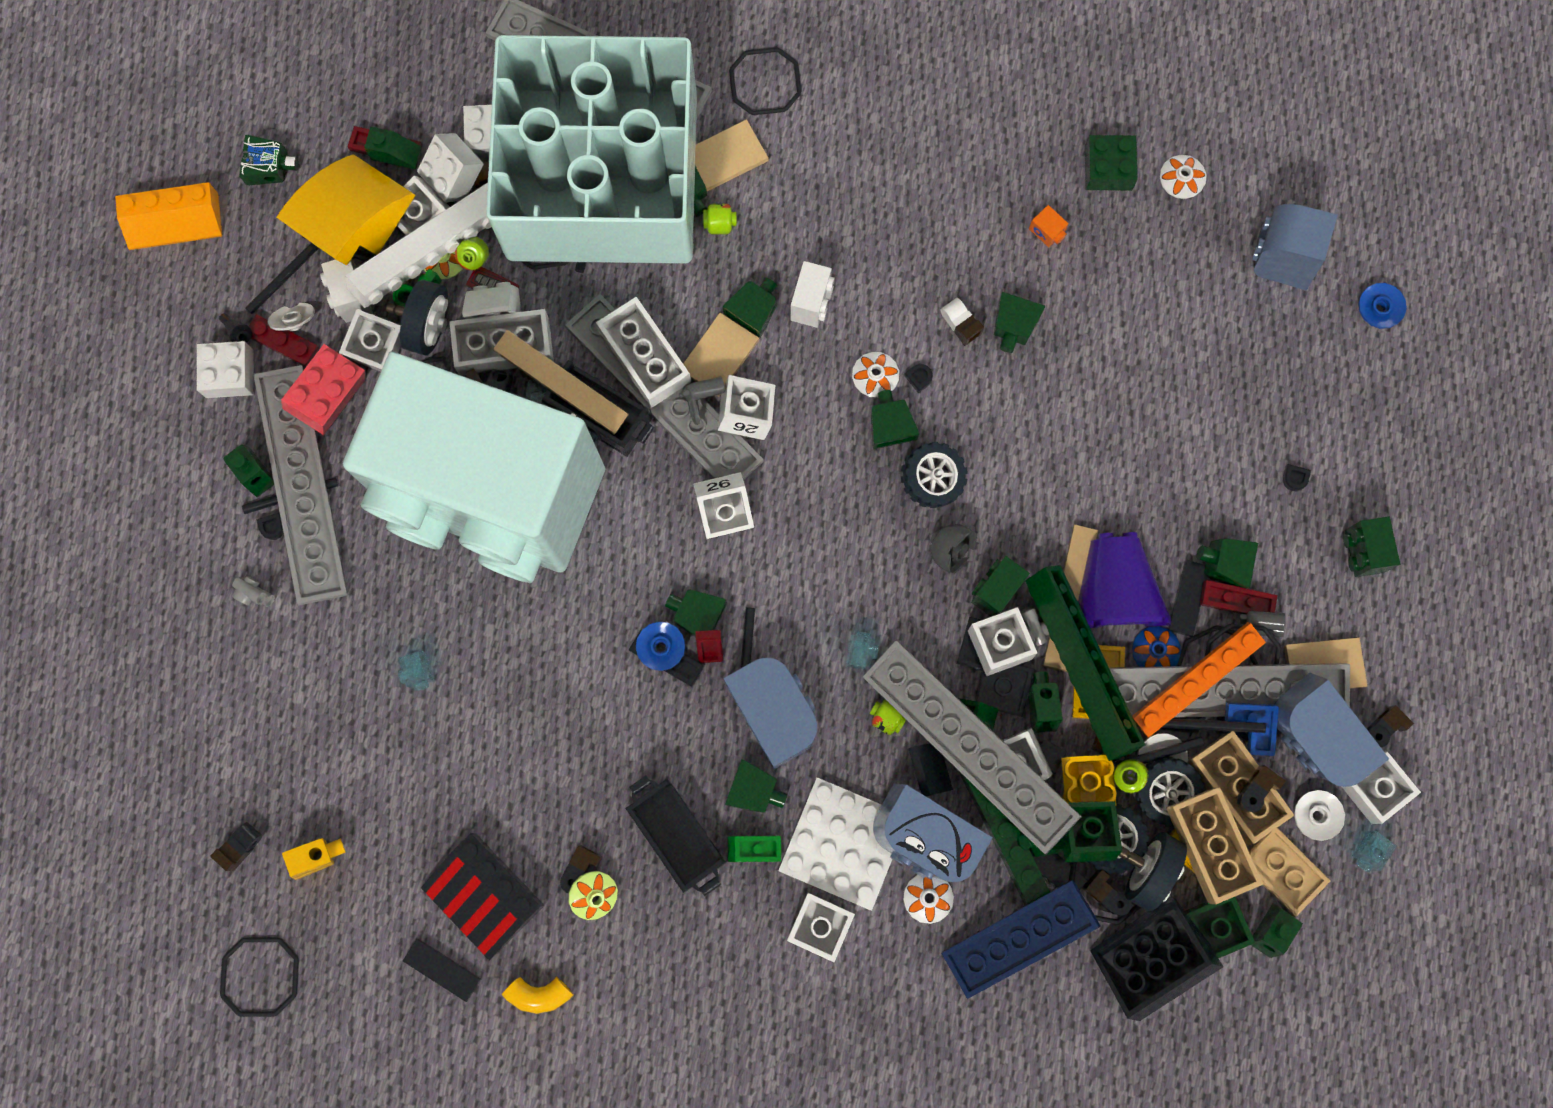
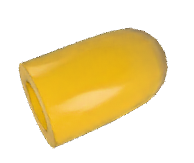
(537, 999)

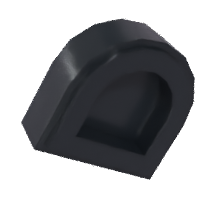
(919, 377)
(1295, 477)
(271, 526)

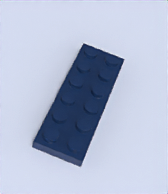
(1020, 939)

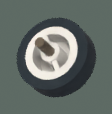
(422, 317)
(1155, 872)

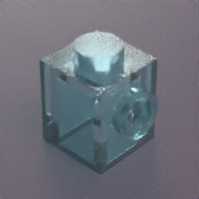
(861, 651)
(415, 671)
(1373, 851)

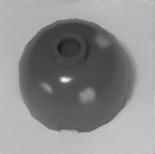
(951, 545)

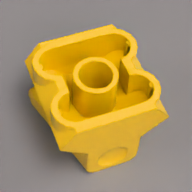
(1088, 779)

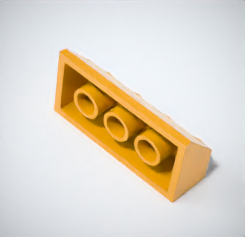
(169, 215)

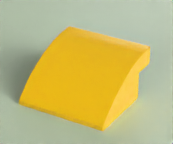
(347, 208)

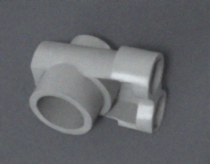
(247, 591)
(1036, 630)

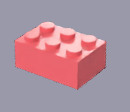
(323, 389)

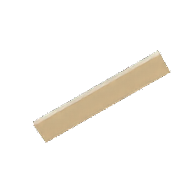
(560, 382)
(1074, 571)

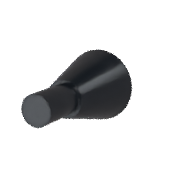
(236, 330)

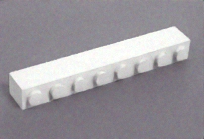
(419, 249)

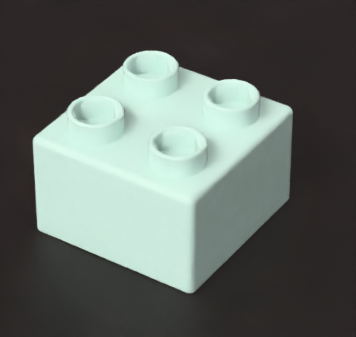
(593, 149)
(474, 465)

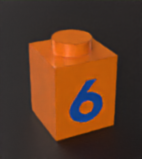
(1049, 226)

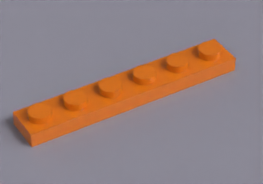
(1198, 679)

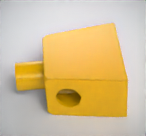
(301, 862)

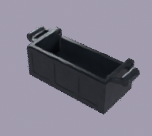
(633, 429)
(675, 835)

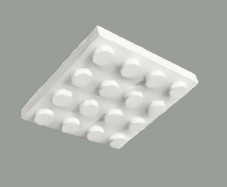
(837, 845)

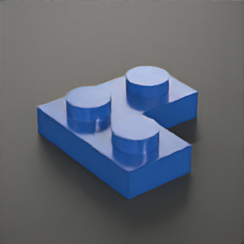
(1258, 743)

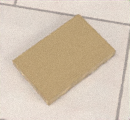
(728, 155)
(720, 350)
(1331, 651)
(1287, 872)

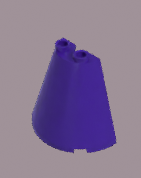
(1120, 584)

